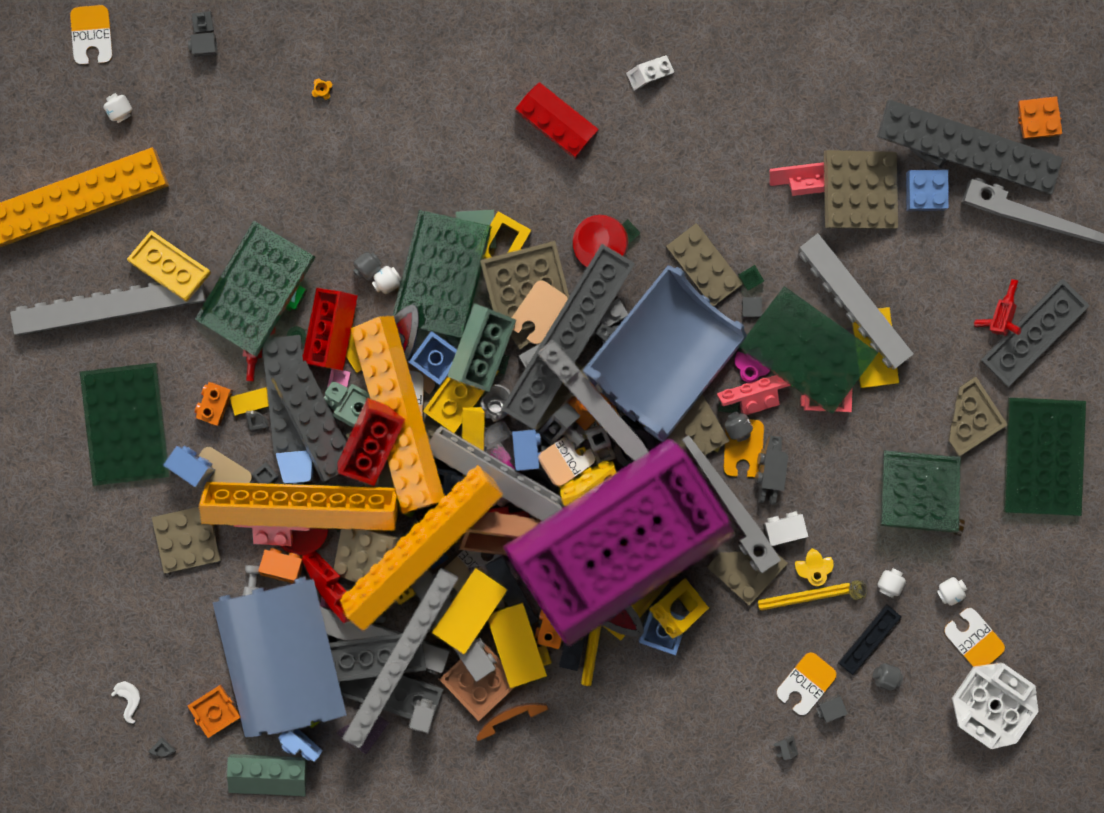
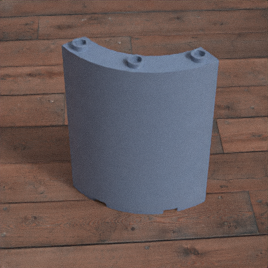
(664, 354)
(279, 658)

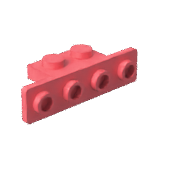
(801, 178)
(754, 395)
(273, 535)

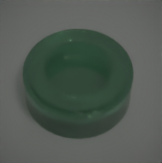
(296, 330)

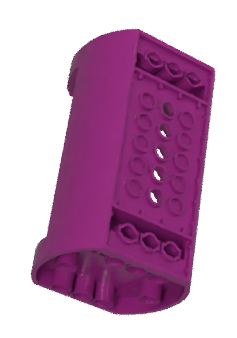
(555, 550)

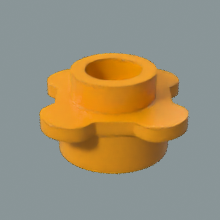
(318, 85)

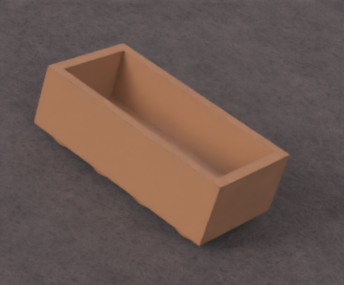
(495, 531)

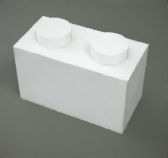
(785, 529)

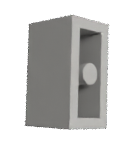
(422, 715)

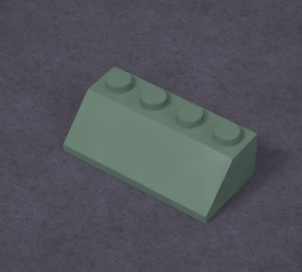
(481, 347)
(267, 775)

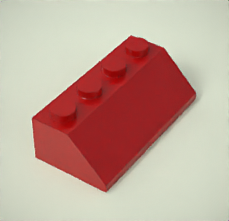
(556, 120)
(329, 328)
(370, 442)

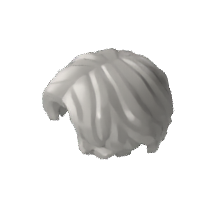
(493, 401)

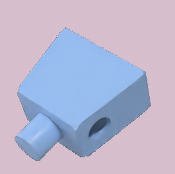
(295, 467)

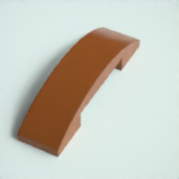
(532, 708)

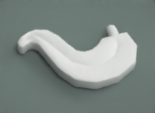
(132, 694)

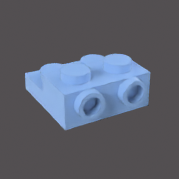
(295, 740)

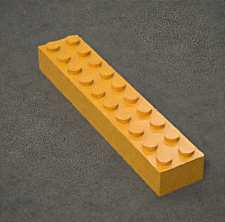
(81, 195)
(391, 384)
(299, 506)
(420, 547)

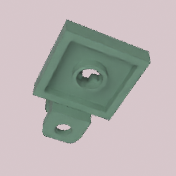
(344, 400)

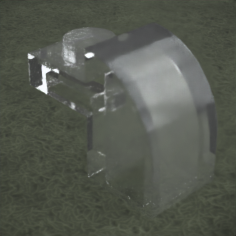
(494, 437)

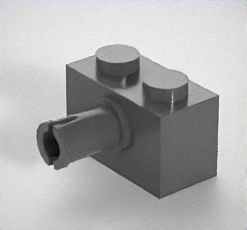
(562, 425)

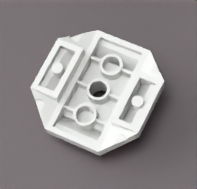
(1015, 706)

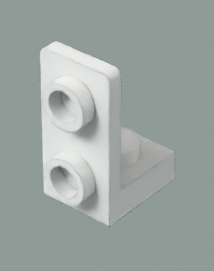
(649, 71)

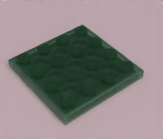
(920, 491)

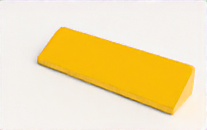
(473, 426)

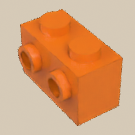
(213, 403)
(280, 566)
(546, 627)

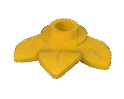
(814, 564)

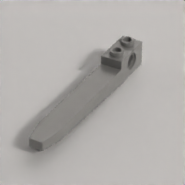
(1000, 206)
(592, 400)
(752, 532)

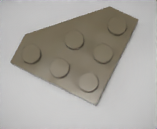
(973, 417)
(740, 576)

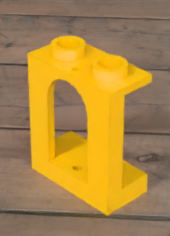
(523, 232)
(689, 598)

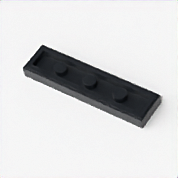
(502, 575)
(869, 639)

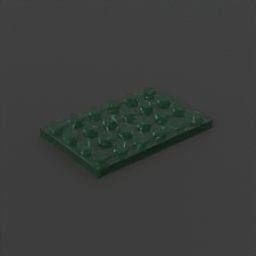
(443, 271)
(255, 288)
(808, 350)
(124, 424)
(1044, 456)

